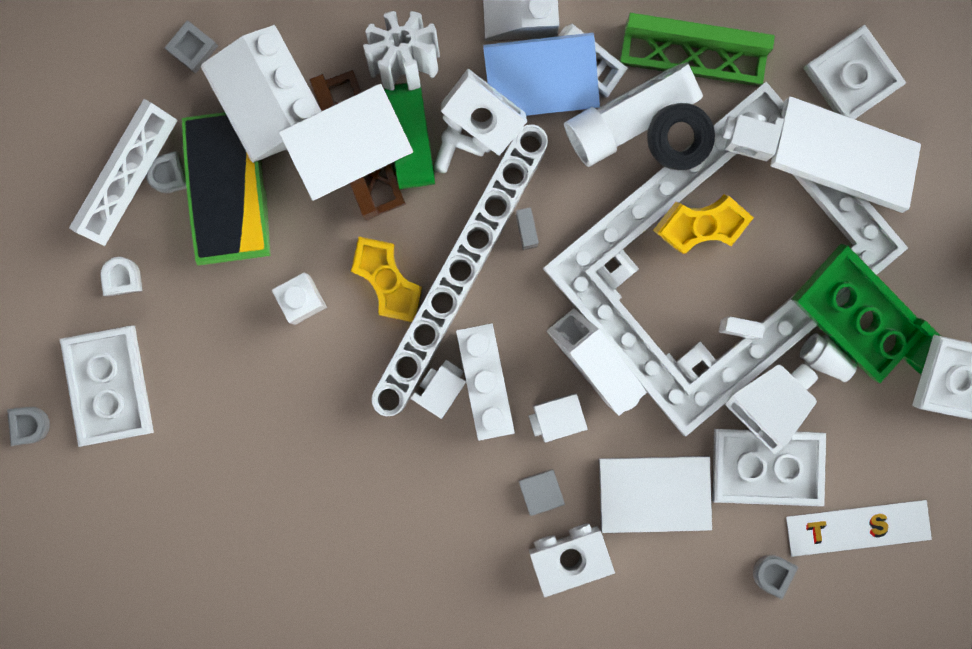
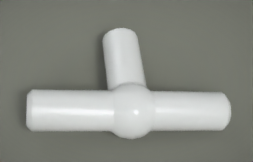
(450, 140)

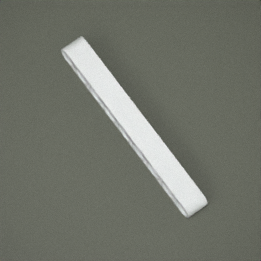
(462, 252)

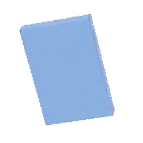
(545, 73)

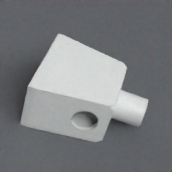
(775, 404)

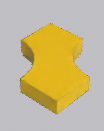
(687, 226)
(395, 294)

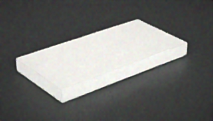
(846, 155)

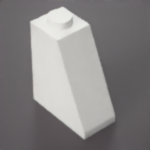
(597, 361)

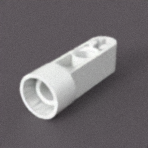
(600, 130)

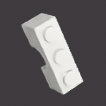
(485, 382)

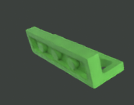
(700, 36)

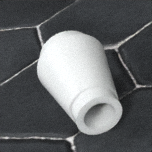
(827, 357)

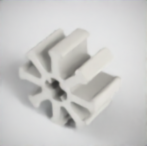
(402, 50)

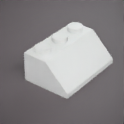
(520, 19)
(260, 90)

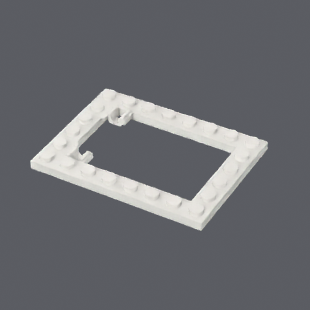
(672, 383)

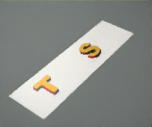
(858, 528)

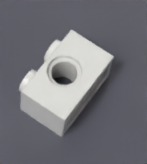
(474, 93)
(592, 565)

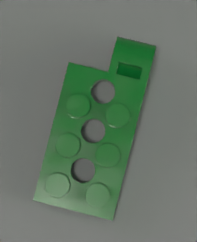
(871, 294)

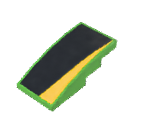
(223, 192)

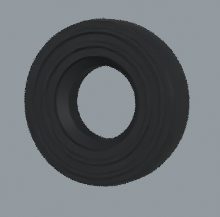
(703, 136)

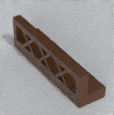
(360, 188)

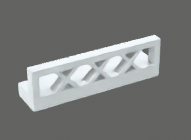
(123, 173)

